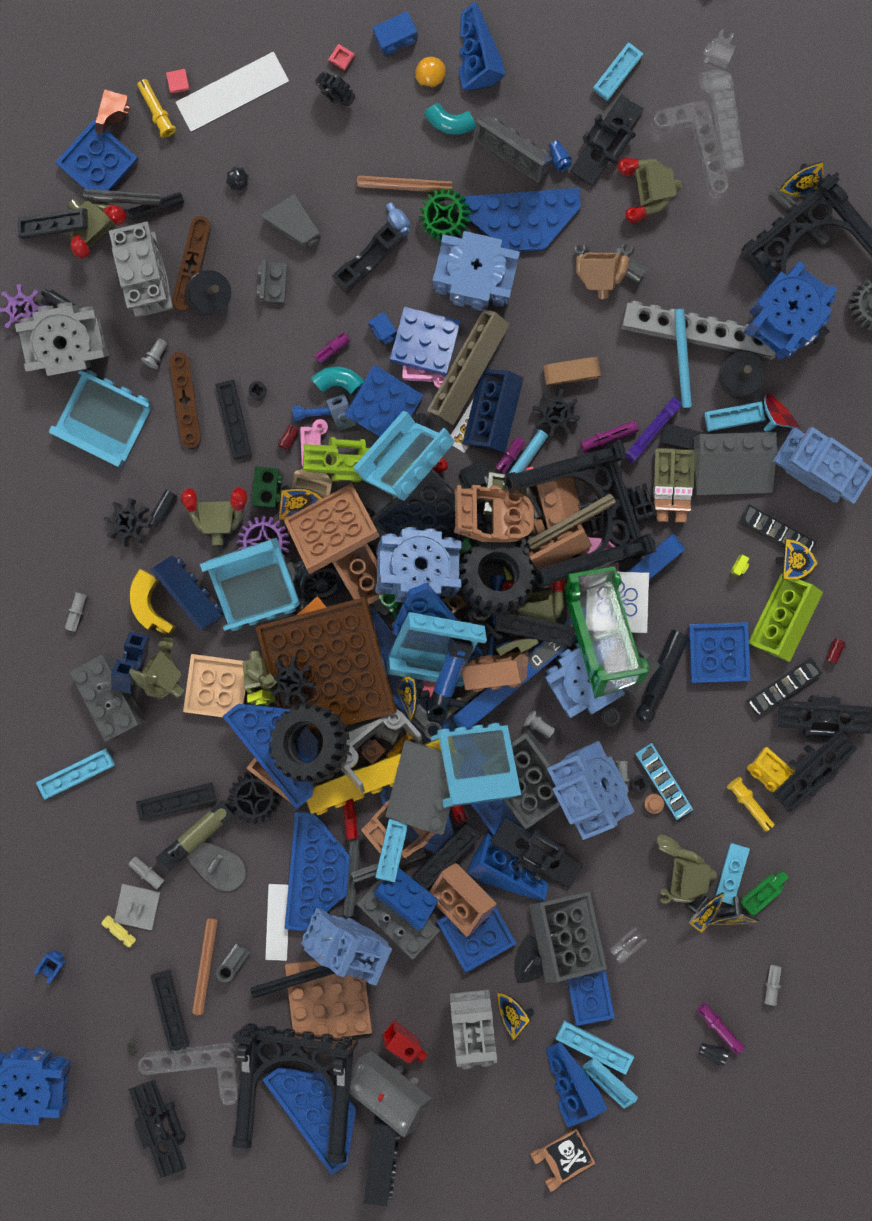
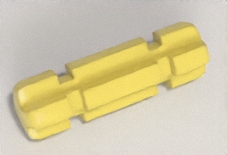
(118, 931)

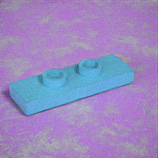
(618, 71)
(734, 416)
(391, 850)
(732, 872)
(609, 1083)

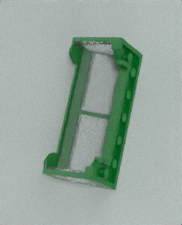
(603, 631)

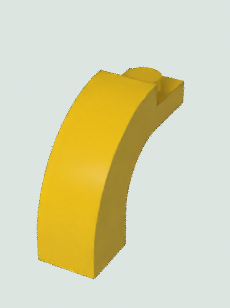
(141, 603)

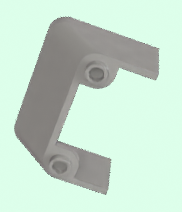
(364, 730)

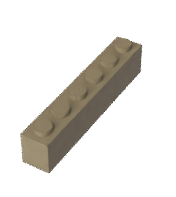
(468, 367)

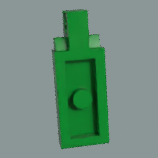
(764, 892)

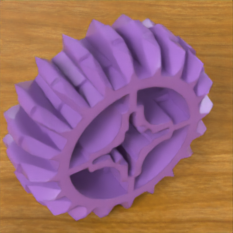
(263, 533)

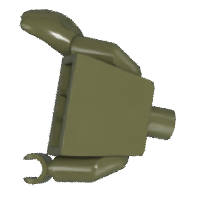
(160, 673)
(256, 674)
(690, 873)

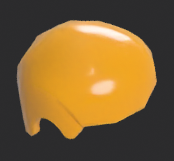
(430, 72)

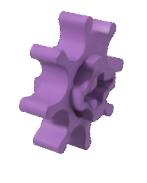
(14, 302)

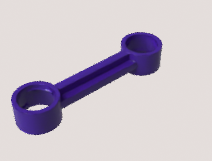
(653, 429)

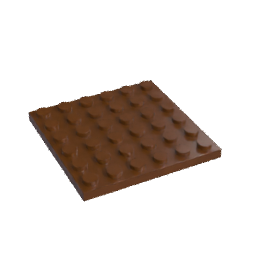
(344, 660)

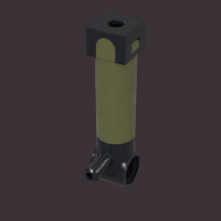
(195, 835)

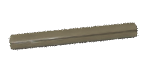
(571, 522)

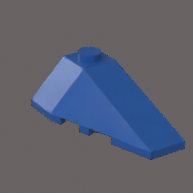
(480, 57)
(497, 868)
(577, 1093)

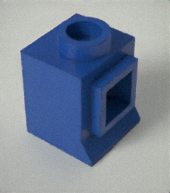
(383, 328)
(57, 958)

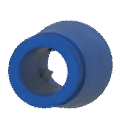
(560, 157)

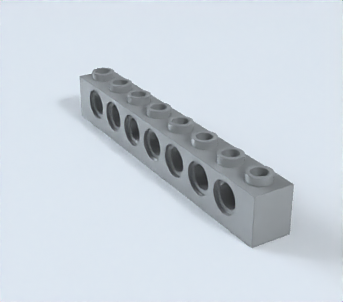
(709, 339)

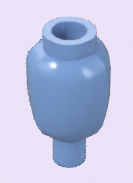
(398, 219)

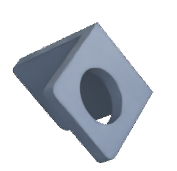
(338, 411)

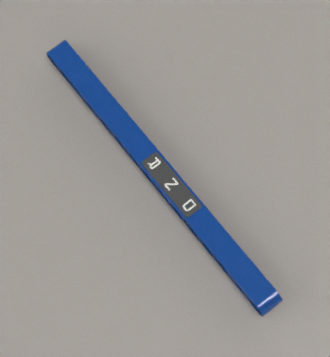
(547, 651)

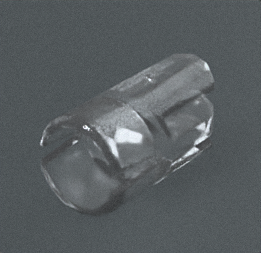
(626, 953)

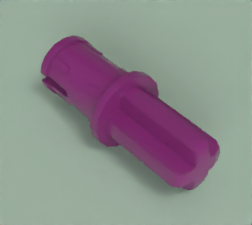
(332, 347)
(510, 455)

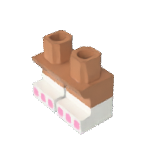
(672, 500)

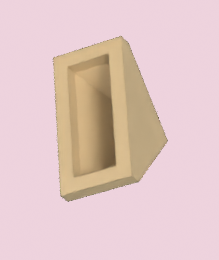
(314, 481)

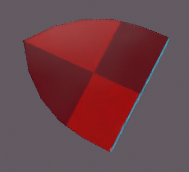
(777, 414)

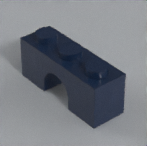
(133, 658)

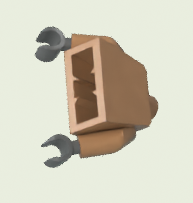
(602, 270)

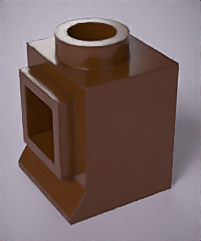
(372, 749)

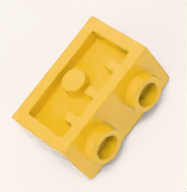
(769, 769)

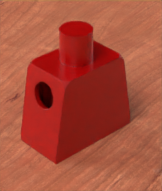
(403, 1043)

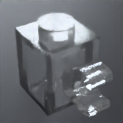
(719, 51)

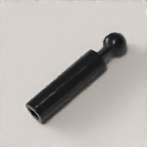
(661, 678)

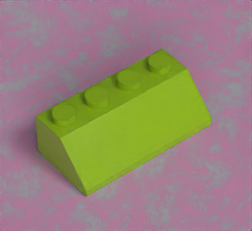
(785, 617)

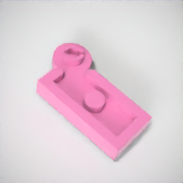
(414, 374)
(312, 434)

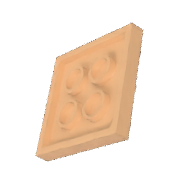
(214, 685)

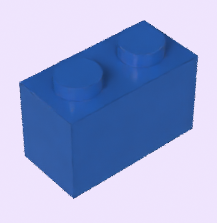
(395, 33)

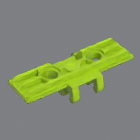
(342, 465)

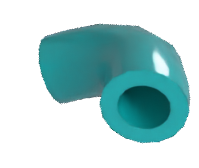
(449, 123)
(337, 377)

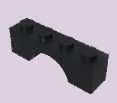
(358, 268)

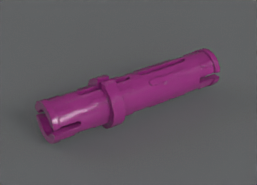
(629, 428)
(715, 1023)

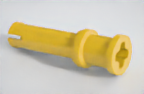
(159, 116)
(745, 797)

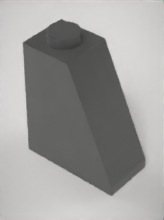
(293, 222)

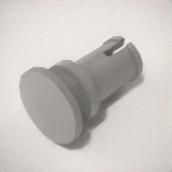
(155, 354)
(539, 725)

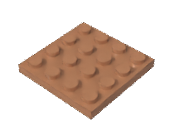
(331, 528)
(329, 1003)

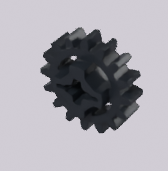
(335, 89)

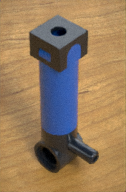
(441, 697)

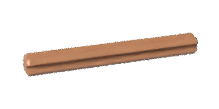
(402, 184)
(204, 968)

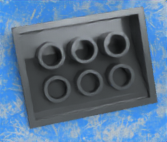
(513, 148)
(735, 463)
(535, 782)
(420, 789)
(567, 937)

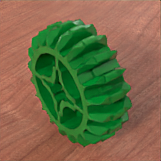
(450, 209)

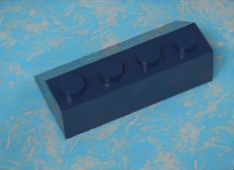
(493, 410)
(188, 593)

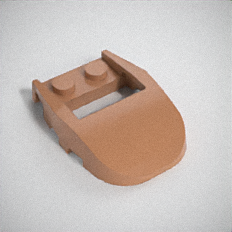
(510, 514)
(376, 834)

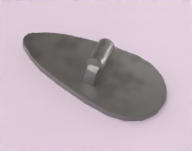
(218, 866)

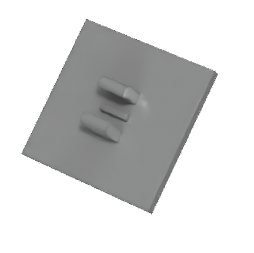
(137, 907)

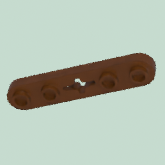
(195, 244)
(187, 419)

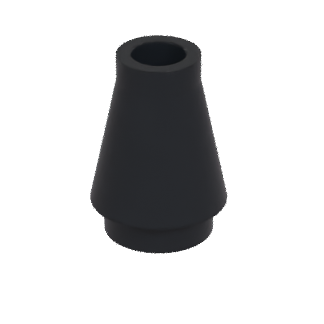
(714, 1053)

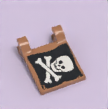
(565, 1157)

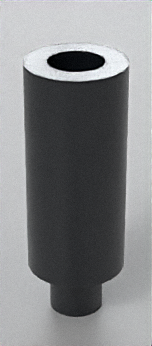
(54, 298)
(162, 507)

